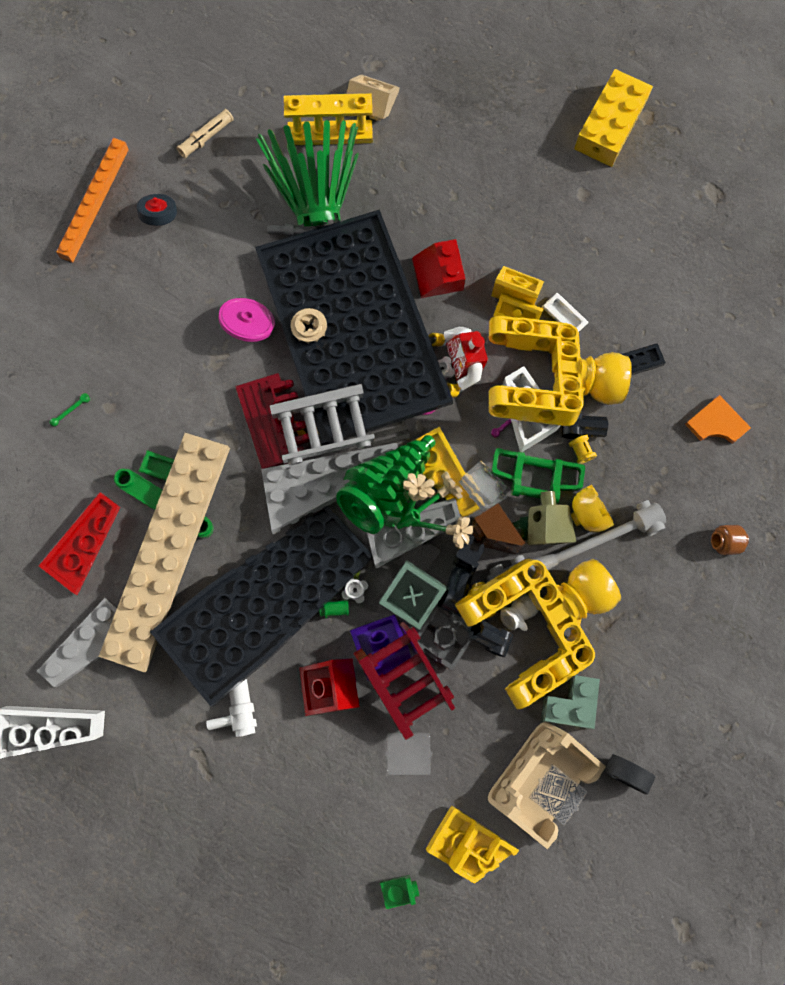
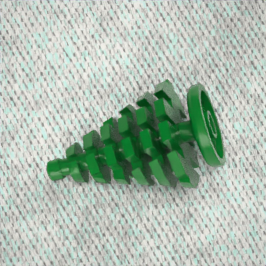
(376, 486)

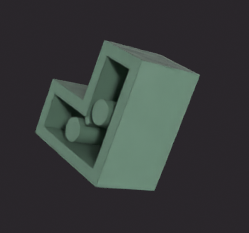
(578, 708)

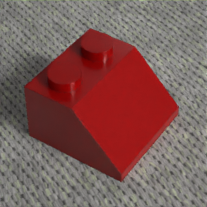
(439, 269)
(329, 686)

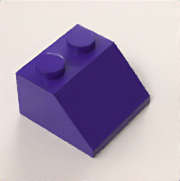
(378, 635)

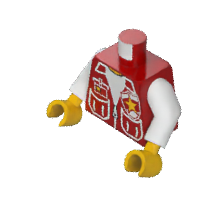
(466, 356)

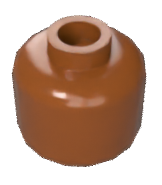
(729, 539)

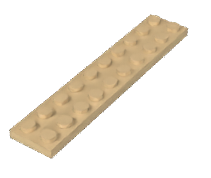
(164, 552)

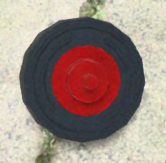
(156, 209)

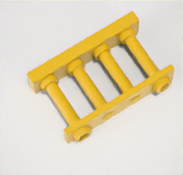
(329, 106)

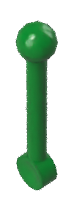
(84, 398)

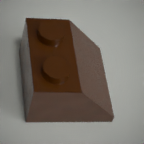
(496, 531)

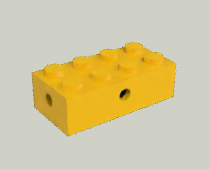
(613, 117)

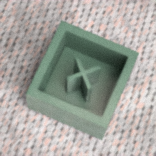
(413, 594)

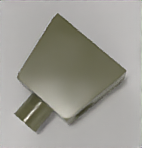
(550, 522)

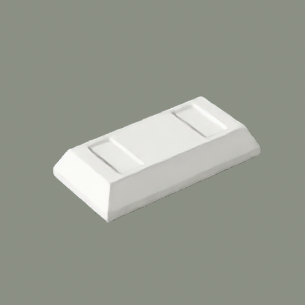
(563, 312)

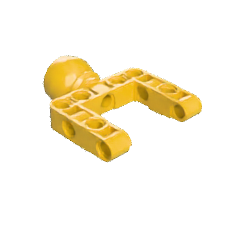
(604, 377)
(588, 591)

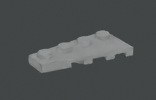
(393, 542)
(80, 647)

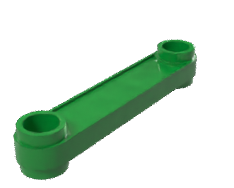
(149, 494)

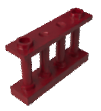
(381, 681)

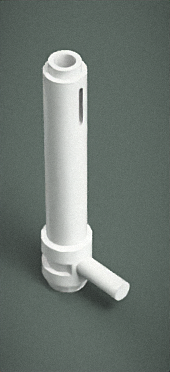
(240, 713)

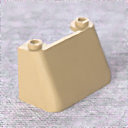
(543, 748)

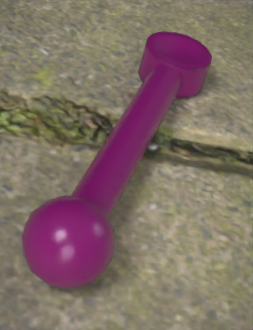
(496, 432)

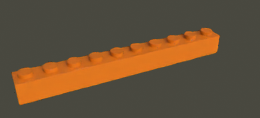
(92, 200)

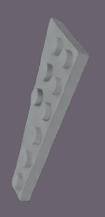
(311, 485)

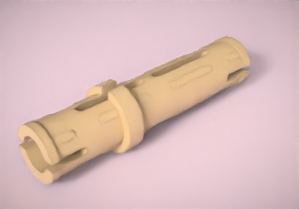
(186, 148)

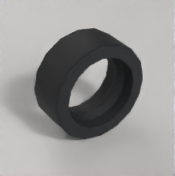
(630, 774)

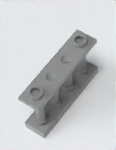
(328, 401)

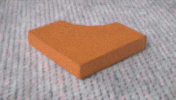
(718, 420)

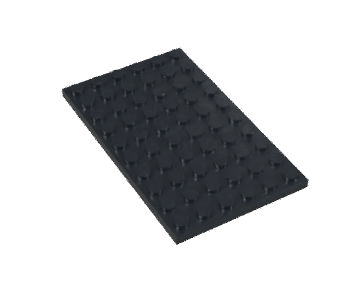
(371, 323)

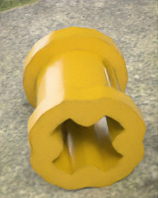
(582, 449)

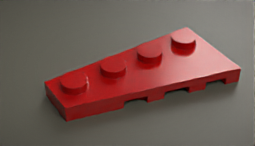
(78, 548)

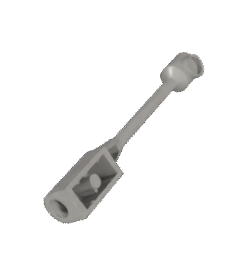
(647, 518)

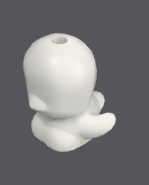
(520, 610)

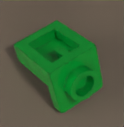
(399, 891)

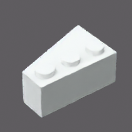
(527, 432)

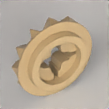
(307, 316)

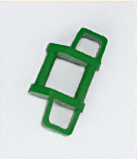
(556, 466)

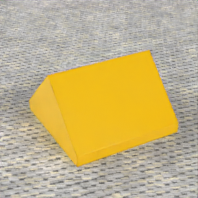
(517, 285)

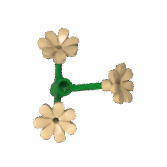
(421, 489)

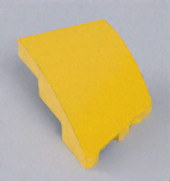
(468, 846)

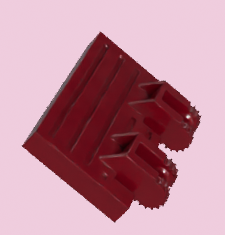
(264, 430)

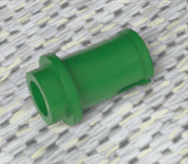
(335, 609)

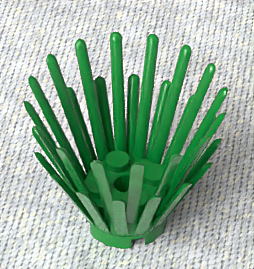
(314, 201)

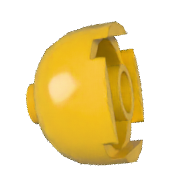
(590, 511)

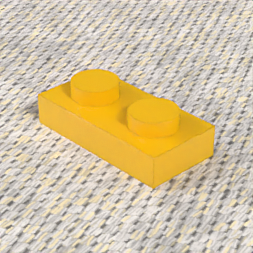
(516, 308)

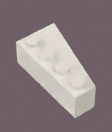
(44, 728)

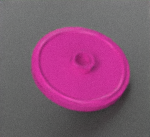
(246, 319)

